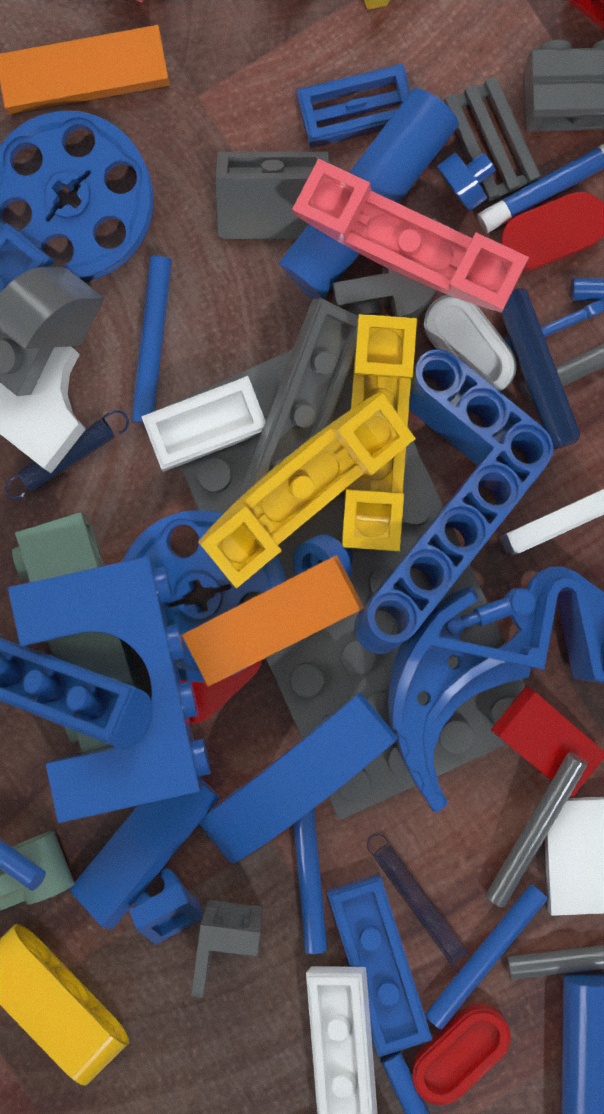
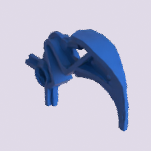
(424, 657)

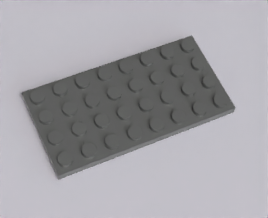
(331, 664)

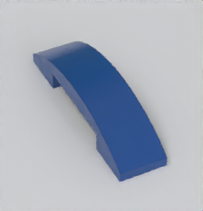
(298, 779)

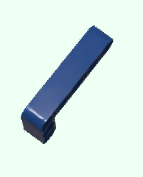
(466, 510)

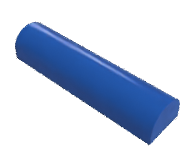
(392, 168)
(73, 696)
(583, 1043)

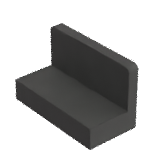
(259, 192)
(225, 929)

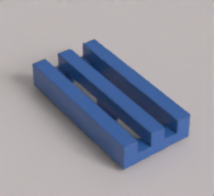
(346, 86)

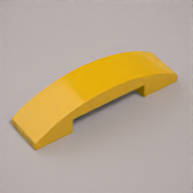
(386, 366)
(302, 485)

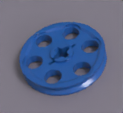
(98, 203)
(185, 571)

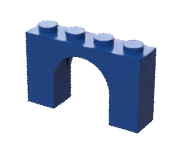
(128, 604)

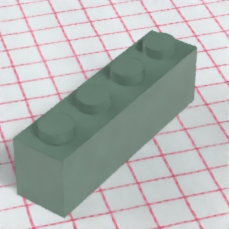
(63, 549)

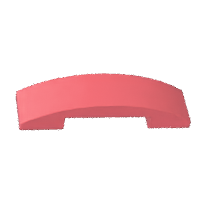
(407, 241)

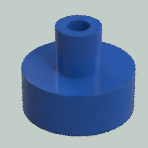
(465, 179)
(319, 550)

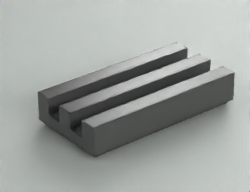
(474, 97)

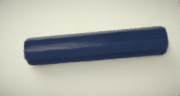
(539, 370)

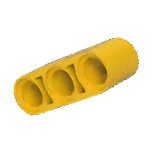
(56, 1007)

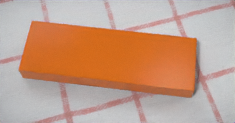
(83, 70)
(273, 620)

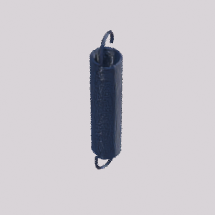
(90, 440)

